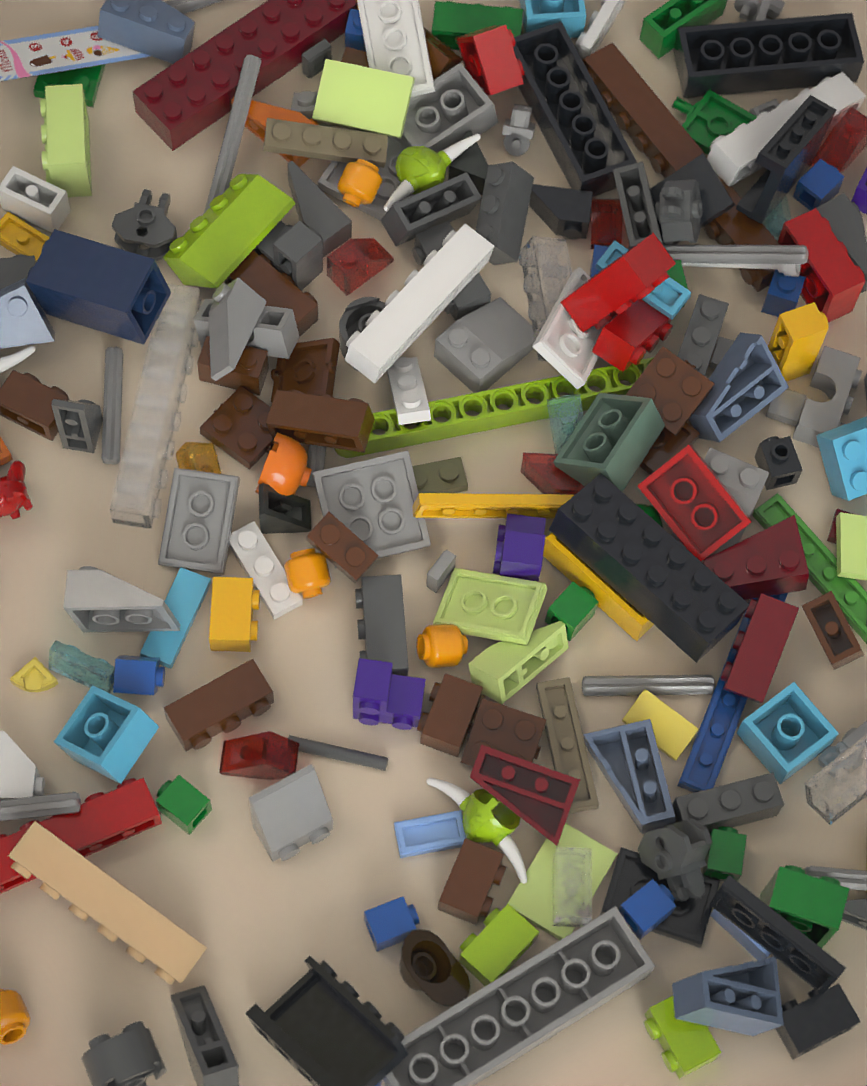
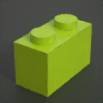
(498, 945)
(684, 1043)

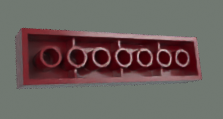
(202, 83)

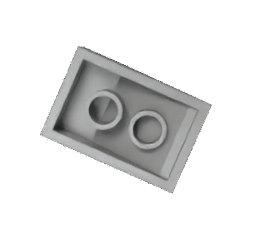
(449, 112)
(484, 344)
(741, 480)
(111, 605)
(291, 814)

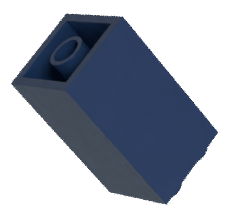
(98, 286)

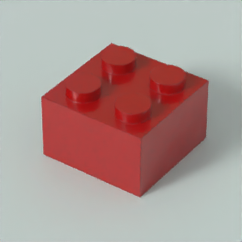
(491, 58)

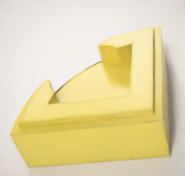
(34, 677)

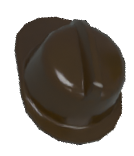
(433, 969)

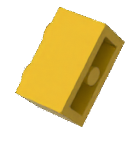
(232, 614)

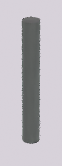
(341, 753)

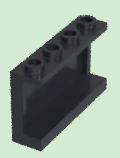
(787, 158)
(329, 1031)

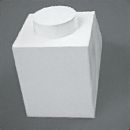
(17, 772)

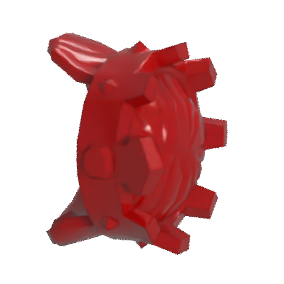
(14, 491)

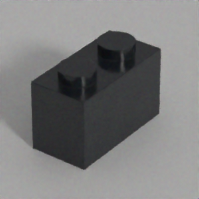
(816, 1020)

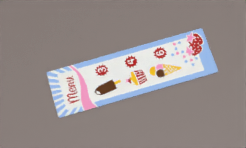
(59, 53)

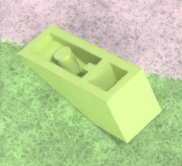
(510, 666)

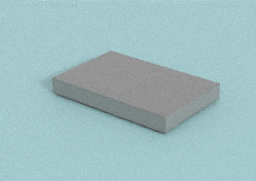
(199, 520)

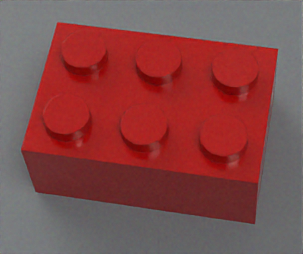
(830, 273)
(619, 284)
(694, 503)

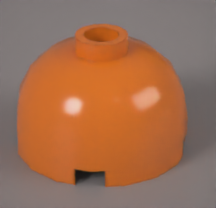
(285, 466)

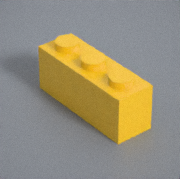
(798, 340)

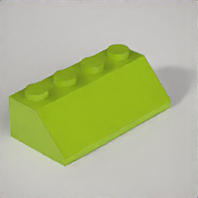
(227, 231)

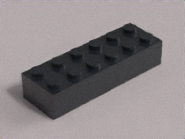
(767, 54)
(570, 110)
(648, 567)

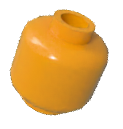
(359, 183)
(307, 573)
(441, 645)
(13, 1017)

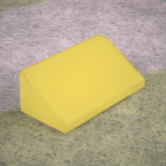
(670, 729)

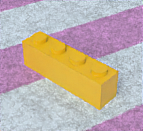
(609, 599)

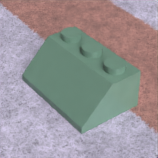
(611, 439)

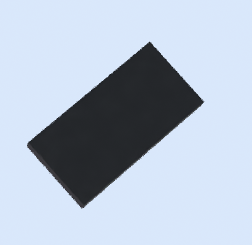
(776, 935)

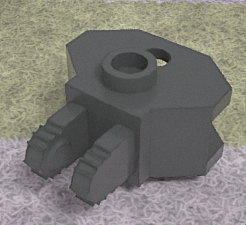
(680, 211)
(145, 226)
(678, 856)

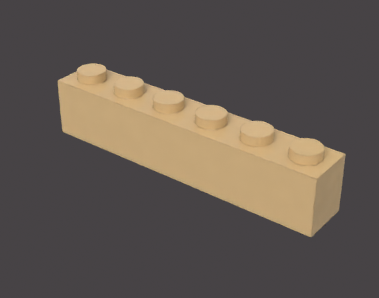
(107, 902)

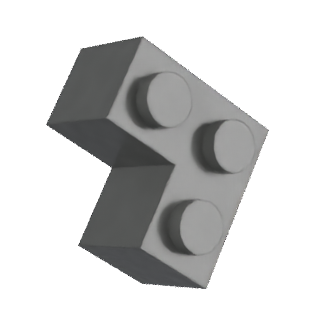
(294, 251)

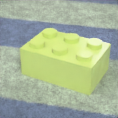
(66, 139)

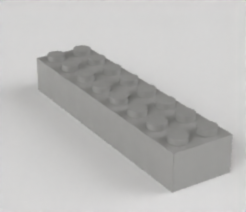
(525, 1006)

